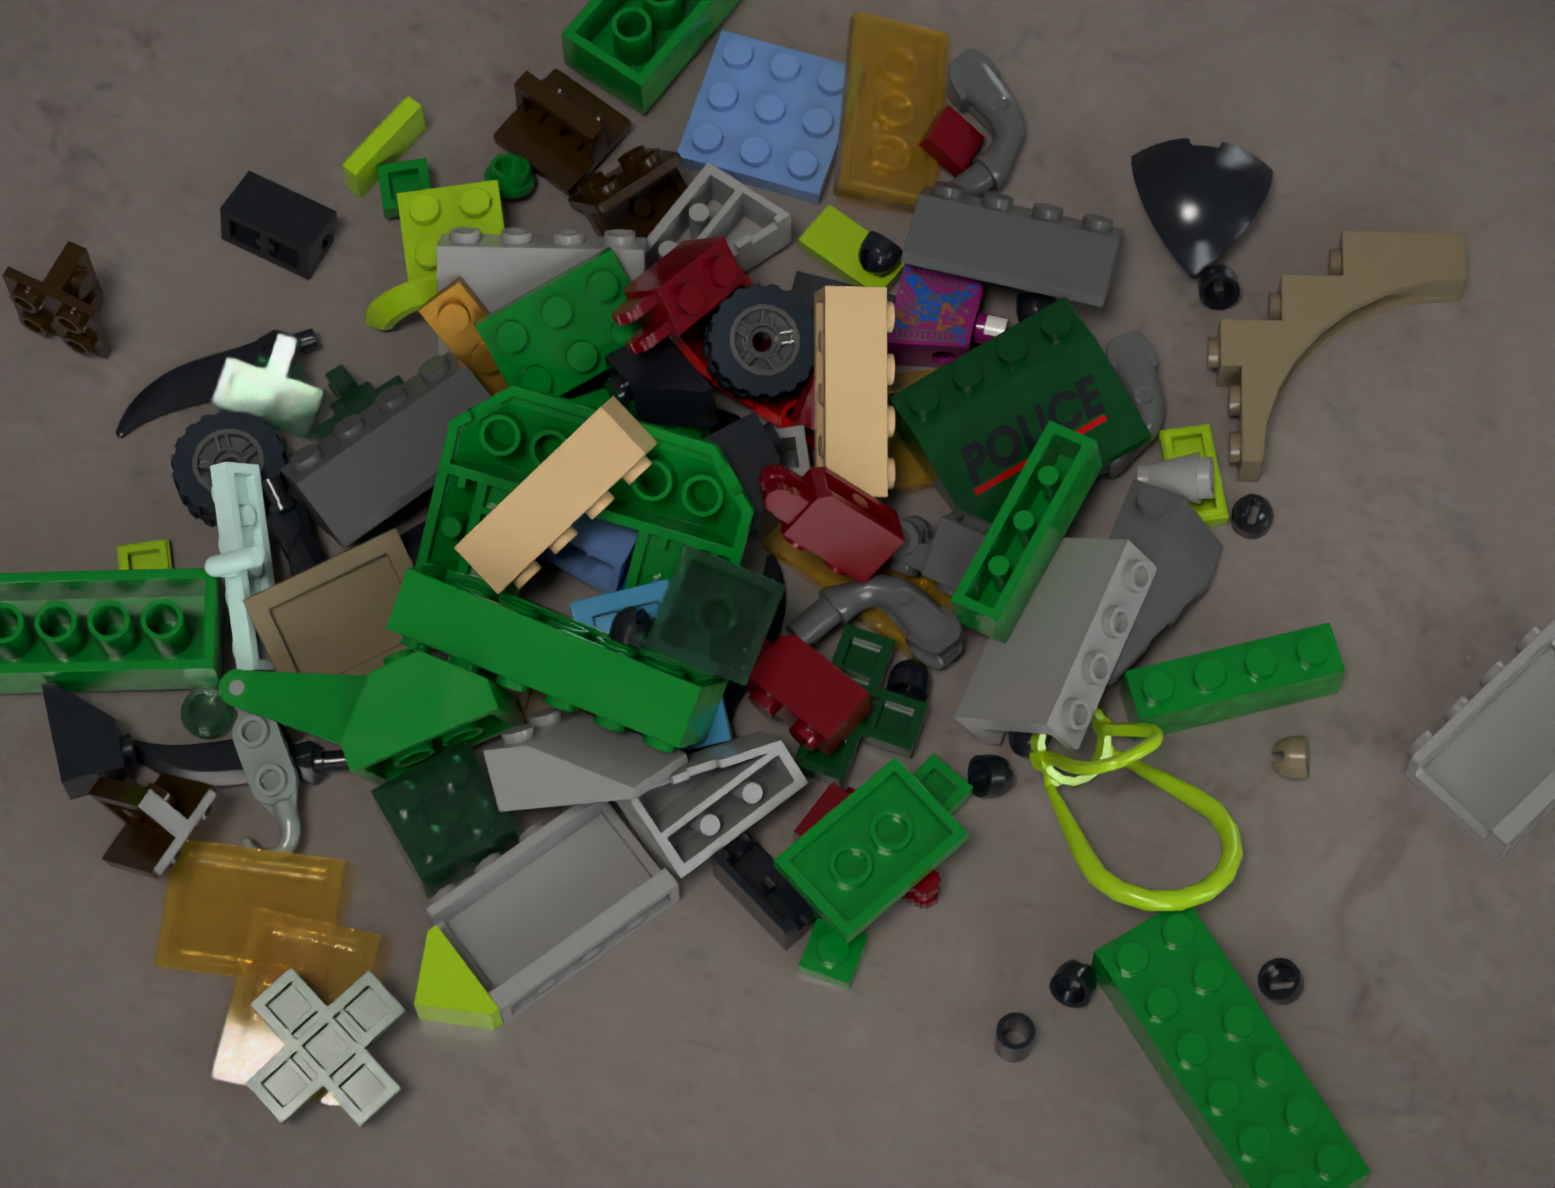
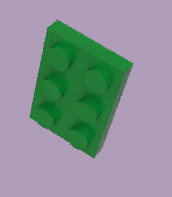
(560, 328)
(870, 850)

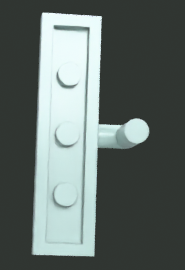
(244, 554)

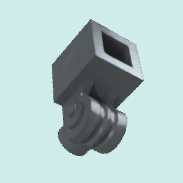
(945, 556)

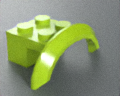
(423, 220)

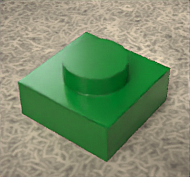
(401, 178)
(943, 783)
(830, 958)

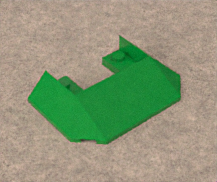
(678, 500)

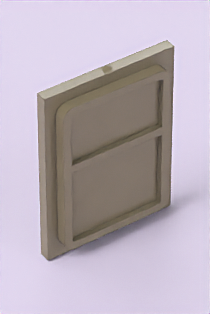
(335, 611)

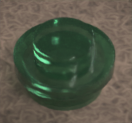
(206, 713)

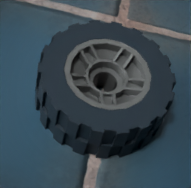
(777, 319)
(218, 440)

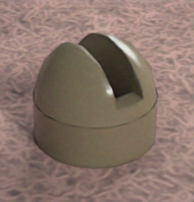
(1296, 757)

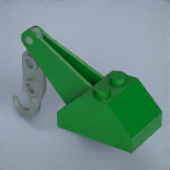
(380, 721)

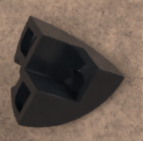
(1199, 196)

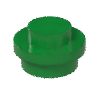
(513, 175)

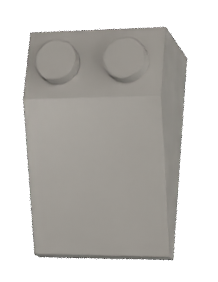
(573, 762)

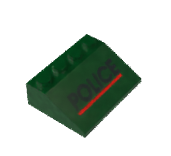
(987, 409)

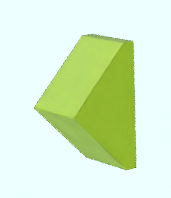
(450, 990)

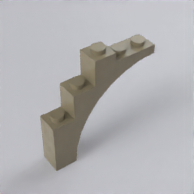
(1365, 278)

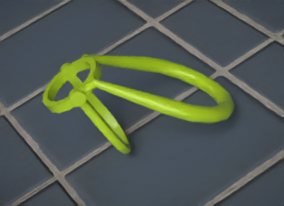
(1109, 759)

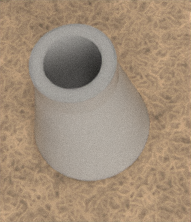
(1183, 475)

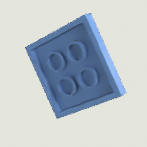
(767, 117)

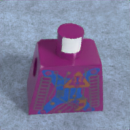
(938, 318)

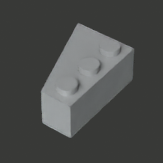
(722, 207)
(713, 800)

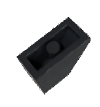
(660, 387)
(748, 449)
(86, 742)

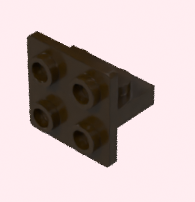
(560, 128)
(632, 194)
(64, 302)
(154, 818)

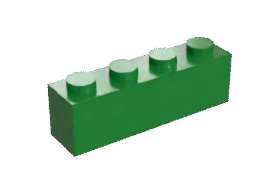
(1027, 531)
(1234, 680)

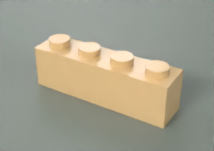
(852, 385)
(556, 495)

